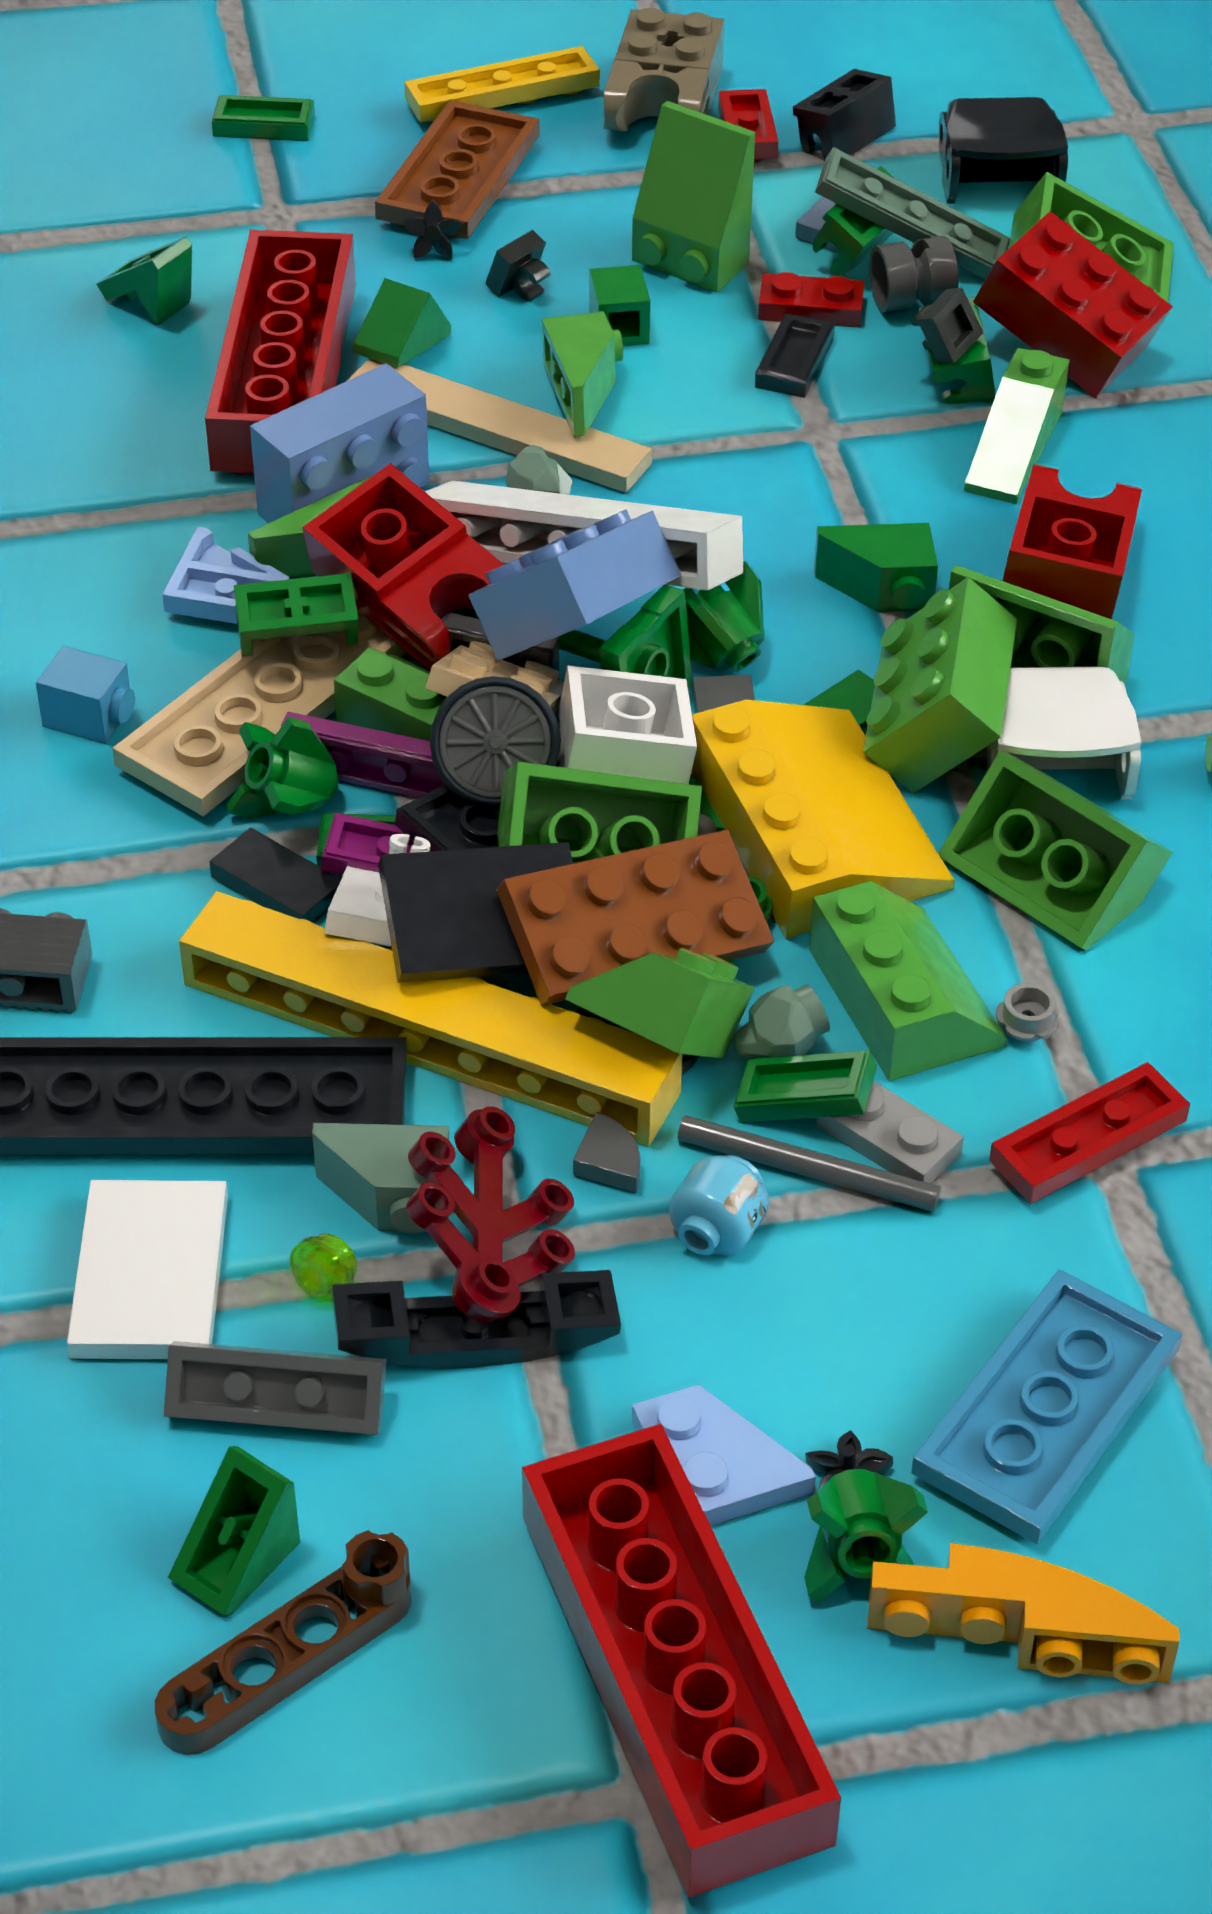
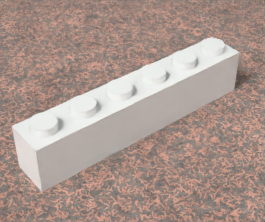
(522, 520)

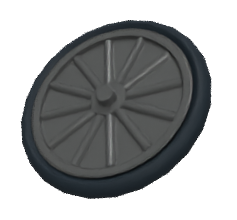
(486, 731)

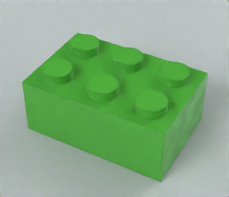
(940, 685)

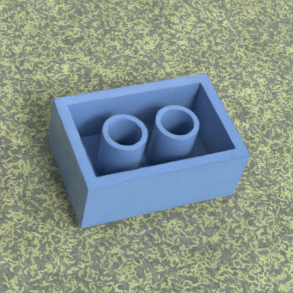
(339, 441)
(573, 581)

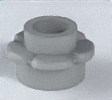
(1028, 1012)

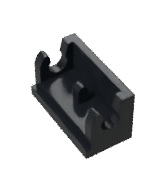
(847, 113)

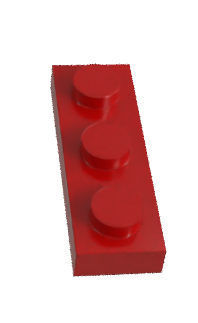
(1089, 1132)

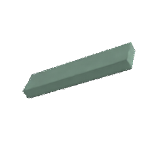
(908, 211)

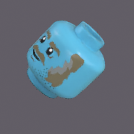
(721, 1204)

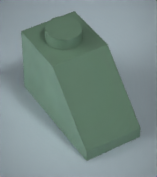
(371, 1169)

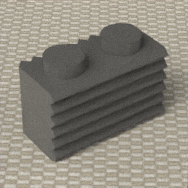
(43, 960)

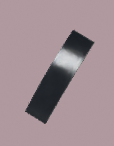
(434, 1333)

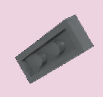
(275, 1387)

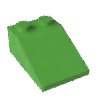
(695, 198)
(1125, 240)

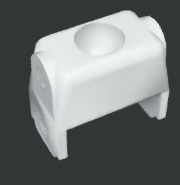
(1071, 722)

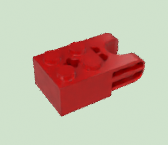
(1072, 543)
(404, 560)

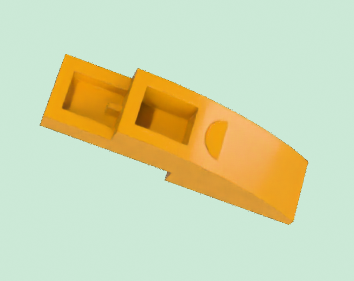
(1052, 1613)

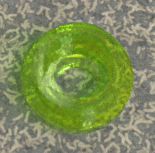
(322, 1262)

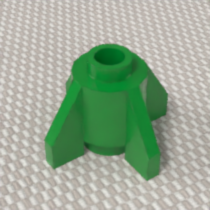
(726, 625)
(284, 771)
(859, 1524)

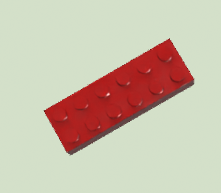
(280, 336)
(679, 1661)

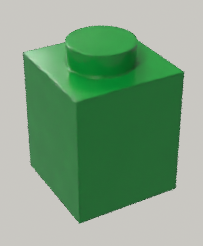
(624, 299)

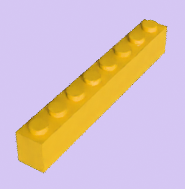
(451, 1025)

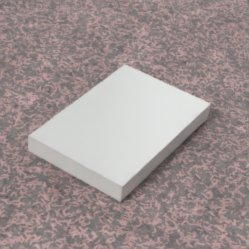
(147, 1268)

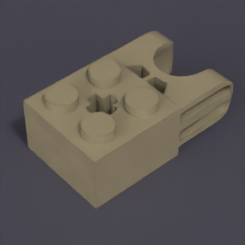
(663, 61)

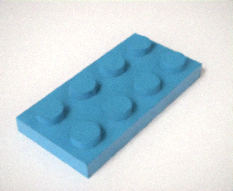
(1046, 1405)

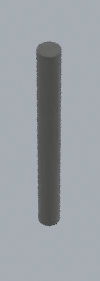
(809, 1163)

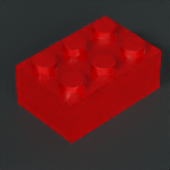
(1072, 303)

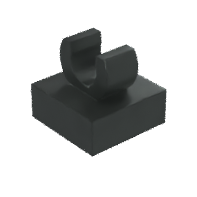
(519, 267)
(948, 326)

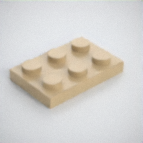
(479, 661)

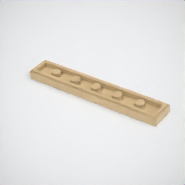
(514, 426)

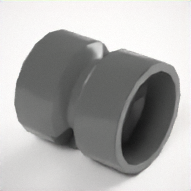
(913, 274)

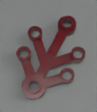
(483, 1283)

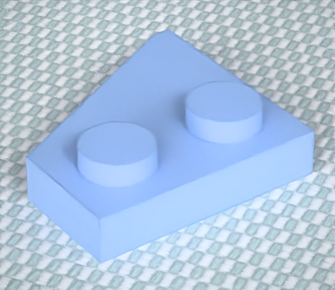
(207, 576)
(724, 1455)

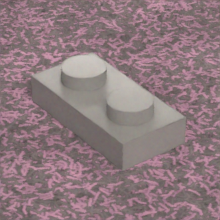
(897, 1136)

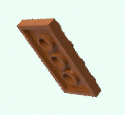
(460, 165)
(630, 904)

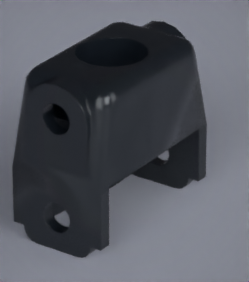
(1000, 142)

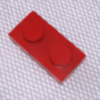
(751, 111)
(818, 298)

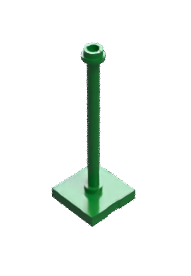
(647, 644)

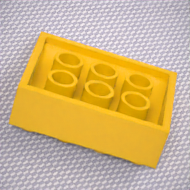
(810, 806)

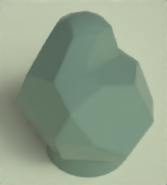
(537, 472)
(782, 1024)

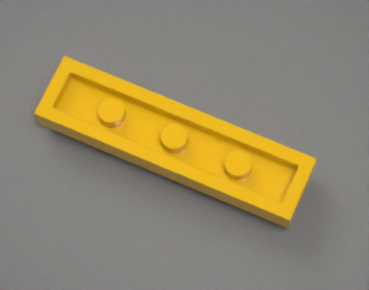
(504, 82)

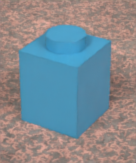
(85, 695)

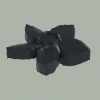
(432, 231)
(849, 1457)

